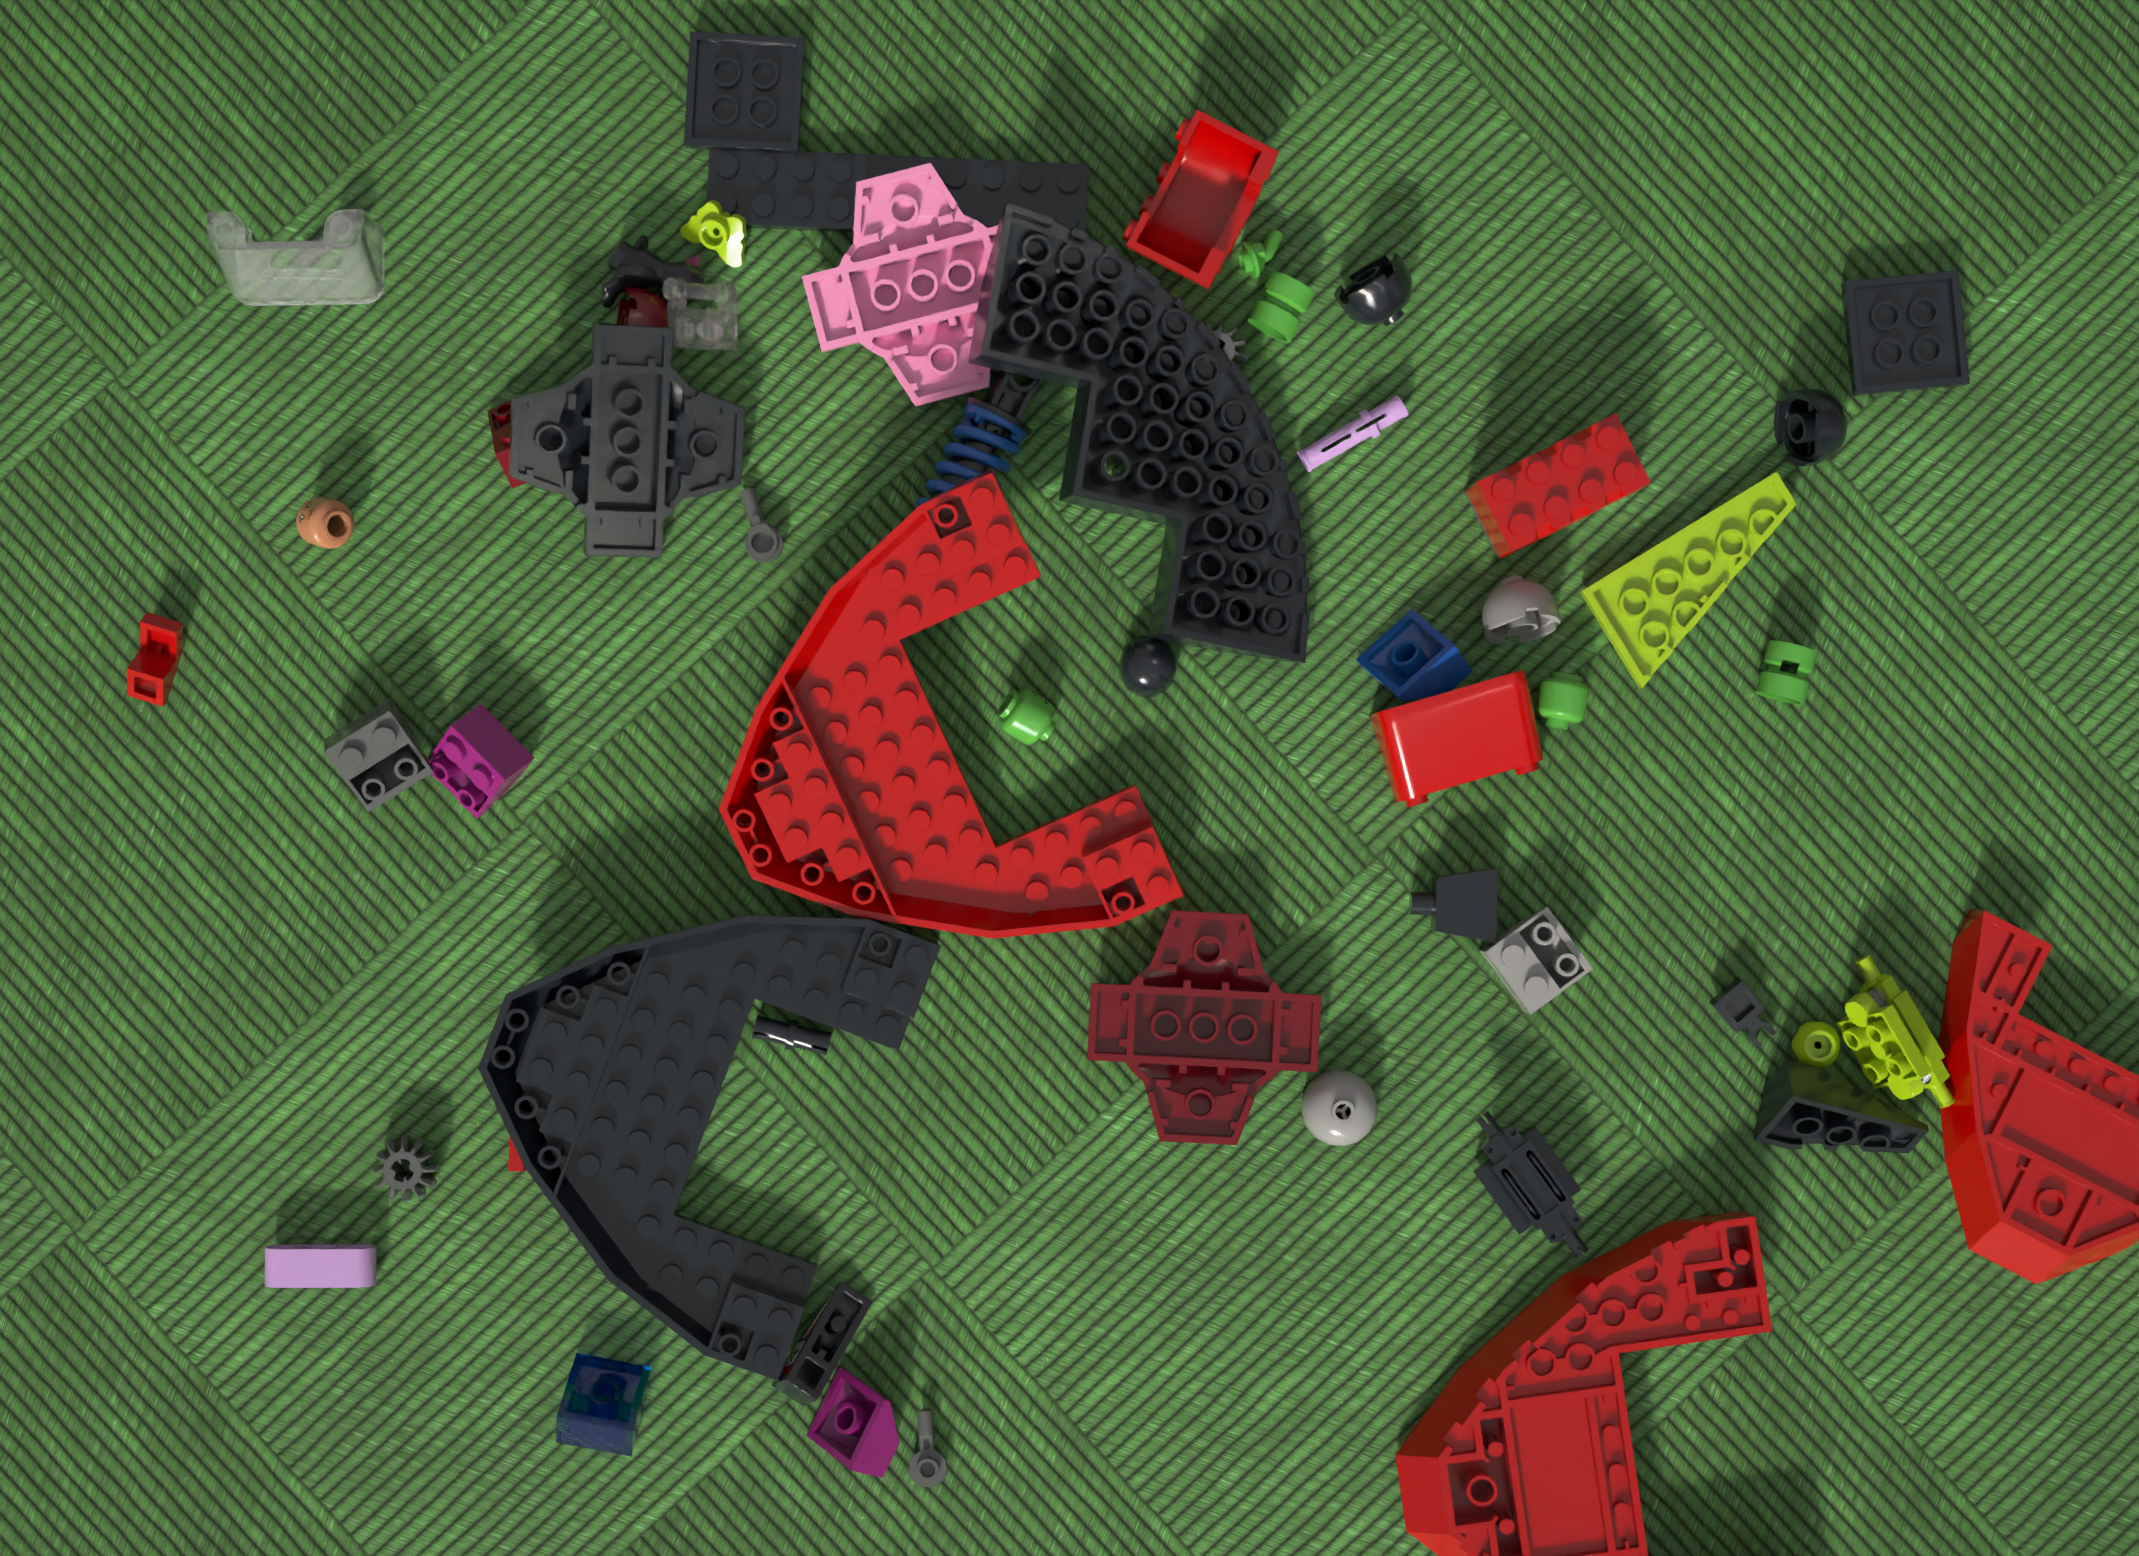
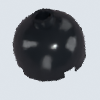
(1377, 292)
(1810, 426)

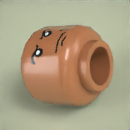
(325, 522)

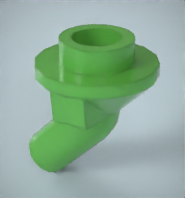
(1254, 256)

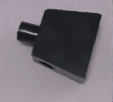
(1461, 904)

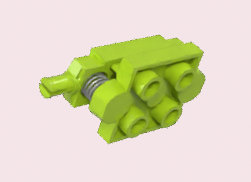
(1893, 1038)

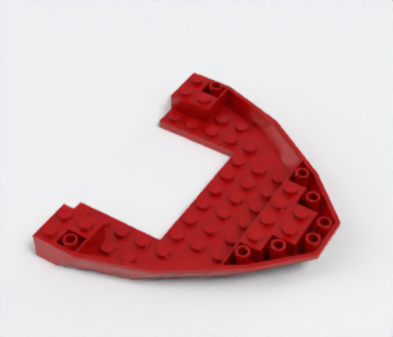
(856, 786)
(1535, 1428)

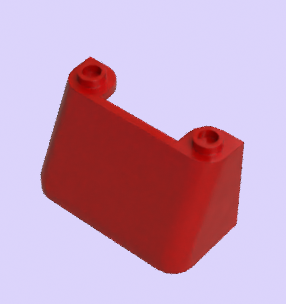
(1458, 737)

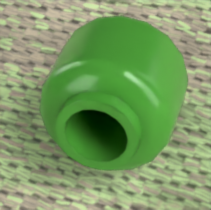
(1562, 700)
(1027, 716)

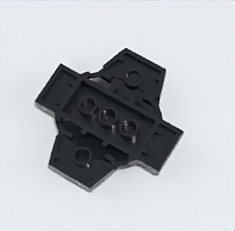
(626, 440)

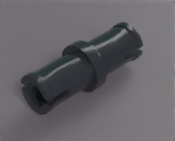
(791, 1034)

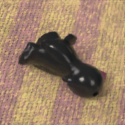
(644, 269)

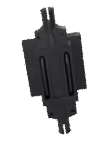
(1529, 1183)

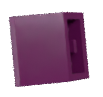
(478, 760)

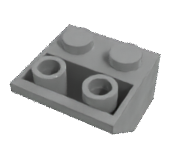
(1536, 960)

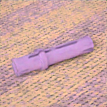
(1391, 410)

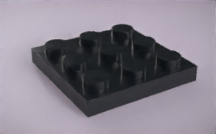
(744, 92)
(1905, 333)

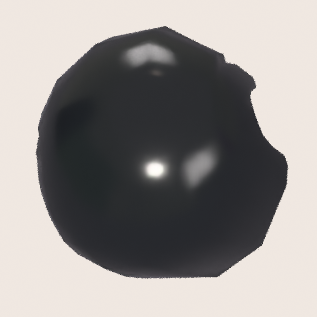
(1147, 666)

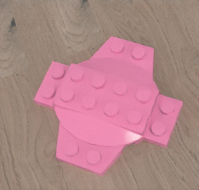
(908, 285)

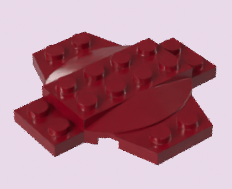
(1204, 1027)

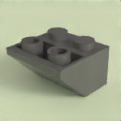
(378, 755)

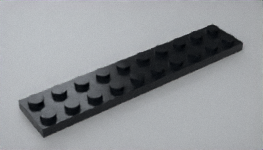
(820, 187)

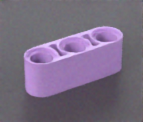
(320, 1265)

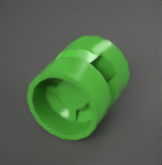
(1282, 303)
(1784, 685)

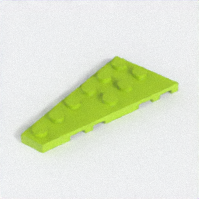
(1670, 587)

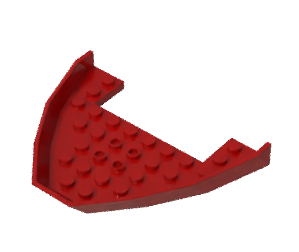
(2037, 1124)

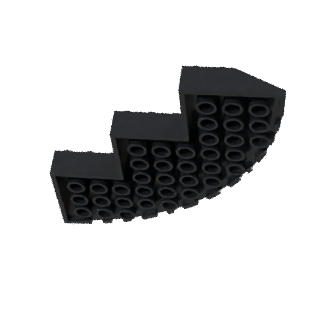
(1166, 421)

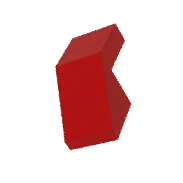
(157, 661)

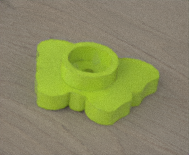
(728, 242)

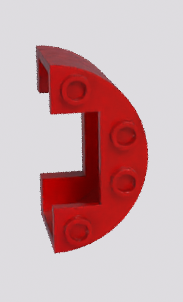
(1201, 199)

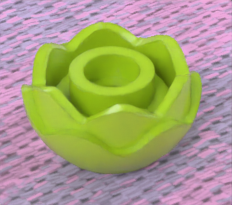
(1804, 1042)

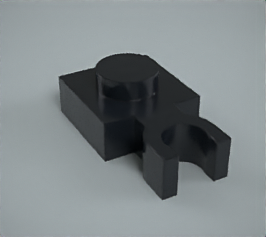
(1740, 1009)

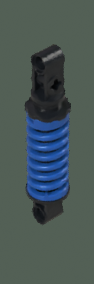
(983, 434)

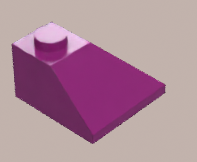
(856, 1425)

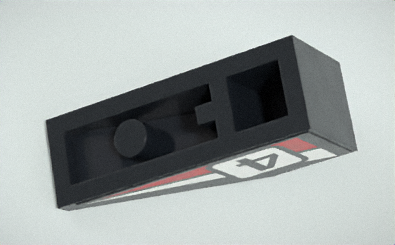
(822, 1345)

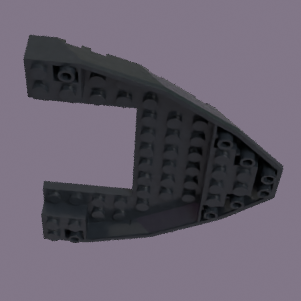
(615, 1080)

